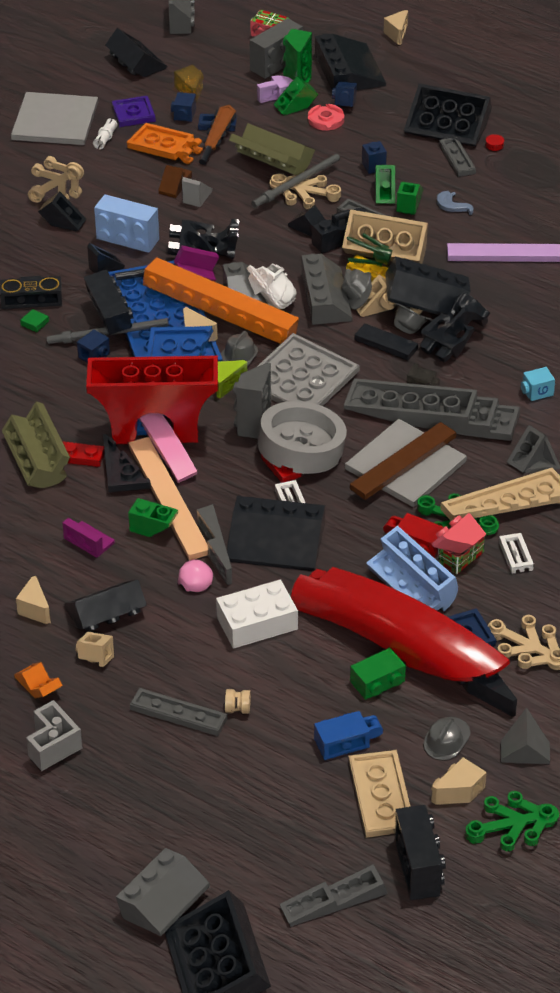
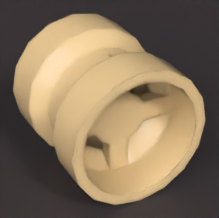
(243, 701)

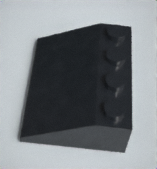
(347, 61)
(448, 114)
(276, 533)
(217, 949)

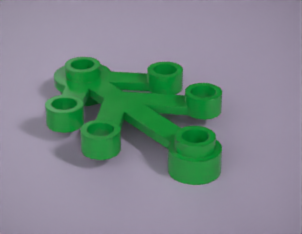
(427, 506)
(544, 816)

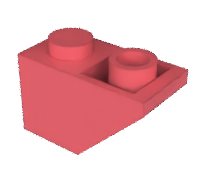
(460, 536)

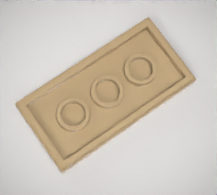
(378, 790)

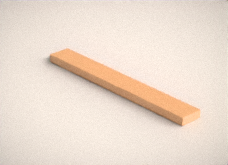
(168, 495)

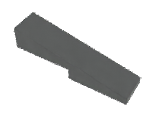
(217, 552)
(338, 896)

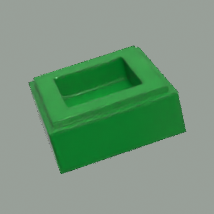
(34, 320)

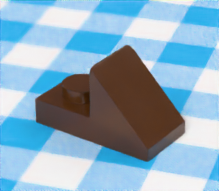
(172, 180)

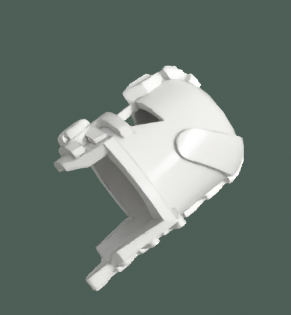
(272, 285)

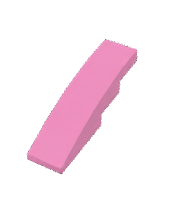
(168, 446)

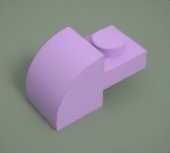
(273, 89)

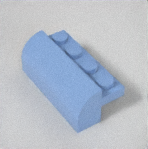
(413, 571)

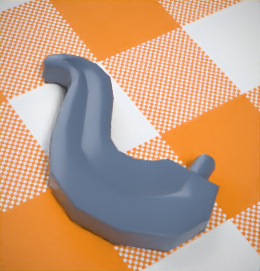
(445, 202)

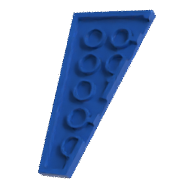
(176, 342)

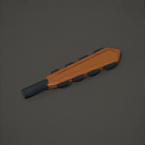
(219, 125)

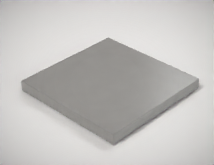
(55, 118)
(299, 363)
(418, 480)

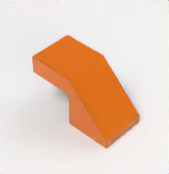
(36, 680)

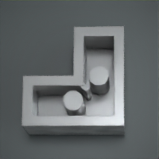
(55, 736)

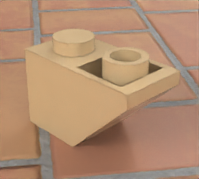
(459, 784)

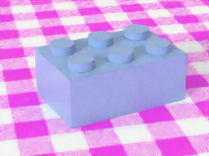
(126, 223)

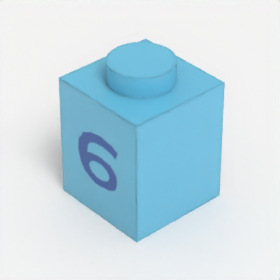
(538, 384)

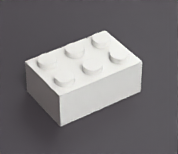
(257, 613)

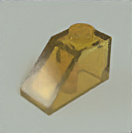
(189, 80)

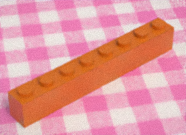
(220, 301)

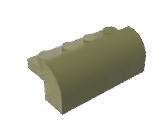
(273, 149)
(37, 447)

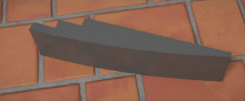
(429, 405)

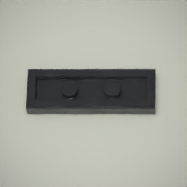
(386, 341)

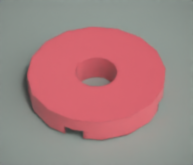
(326, 117)

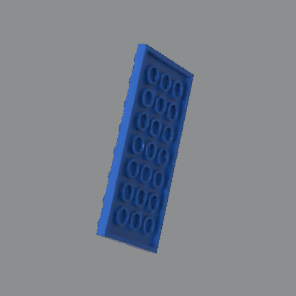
(153, 305)

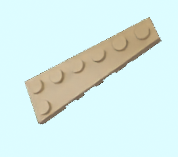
(517, 494)

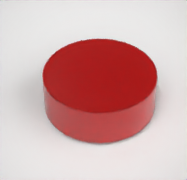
(494, 142)

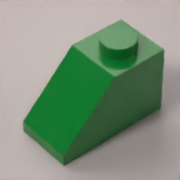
(385, 184)

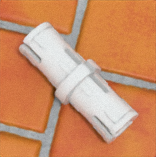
(105, 134)

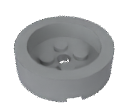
(301, 436)

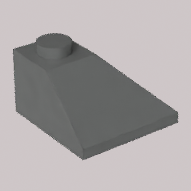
(236, 278)

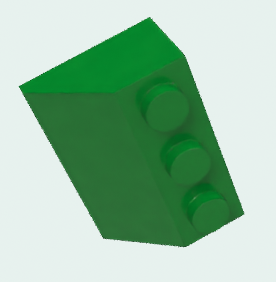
(298, 55)

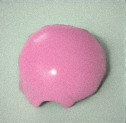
(195, 576)

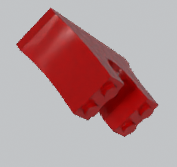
(152, 385)

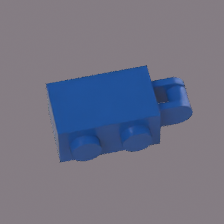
(346, 734)

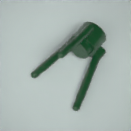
(381, 253)

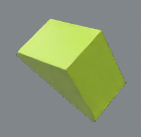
(228, 374)

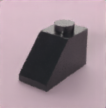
(62, 213)

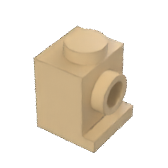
(95, 648)

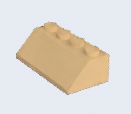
(403, 236)

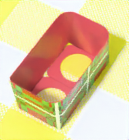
(265, 21)
(457, 561)

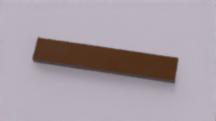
(402, 460)

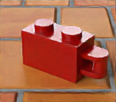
(418, 529)

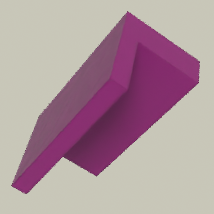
(197, 261)
(86, 537)

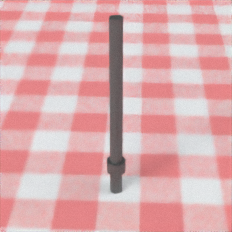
(270, 195)
(68, 336)

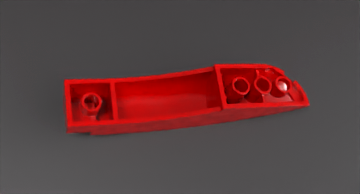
(398, 622)

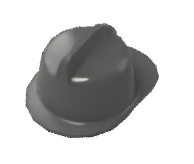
(357, 287)
(408, 320)
(240, 348)
(446, 738)

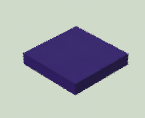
(133, 111)

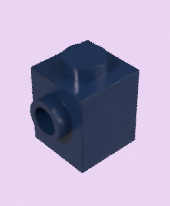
(345, 94)
(184, 106)
(373, 155)
(93, 346)

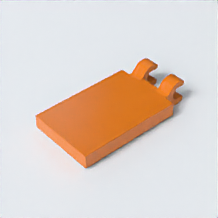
(165, 142)

